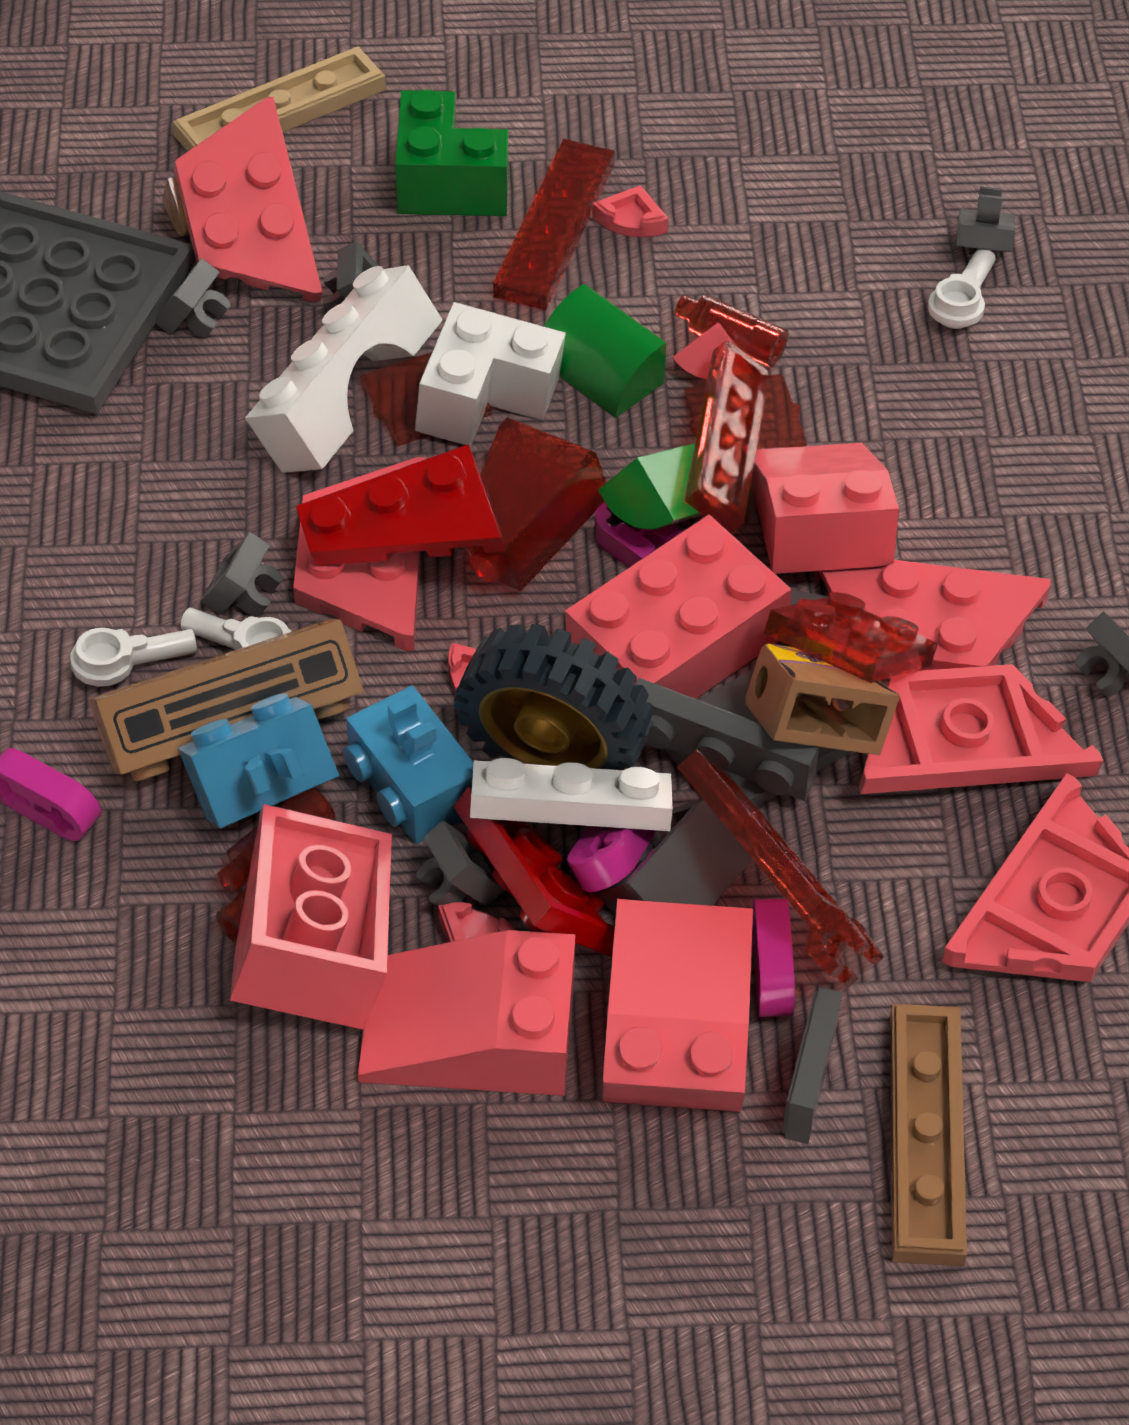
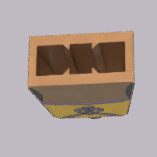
(798, 704)

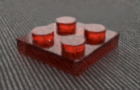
(851, 637)

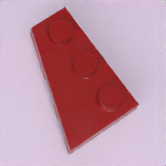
(411, 509)
(529, 871)

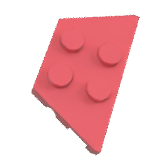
(247, 205)
(362, 593)
(961, 609)
(973, 731)
(1054, 899)

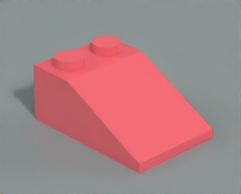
(825, 507)
(314, 918)
(678, 1006)
(475, 1015)

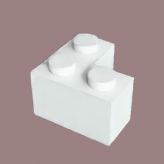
(482, 362)

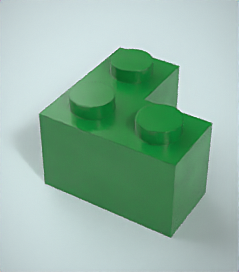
(448, 166)

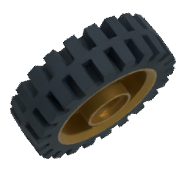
(552, 701)

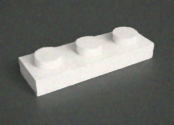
(571, 795)

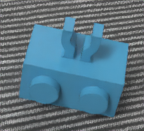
(257, 759)
(408, 762)

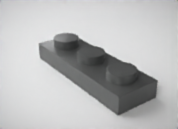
(729, 742)

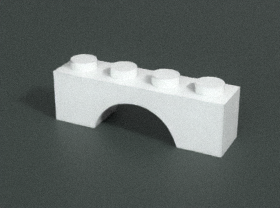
(305, 410)

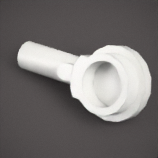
(958, 298)
(230, 631)
(108, 655)

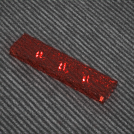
(554, 224)
(727, 437)

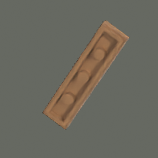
(927, 1136)

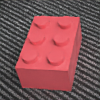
(684, 611)

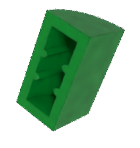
(607, 351)
(652, 489)

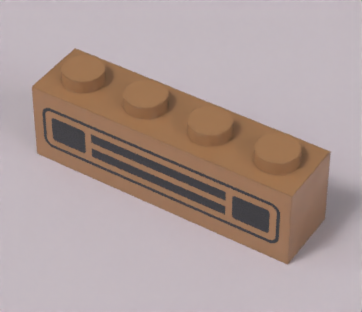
(156, 716)

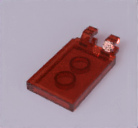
(828, 924)

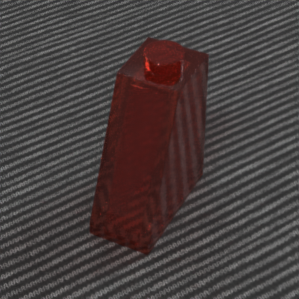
(539, 497)

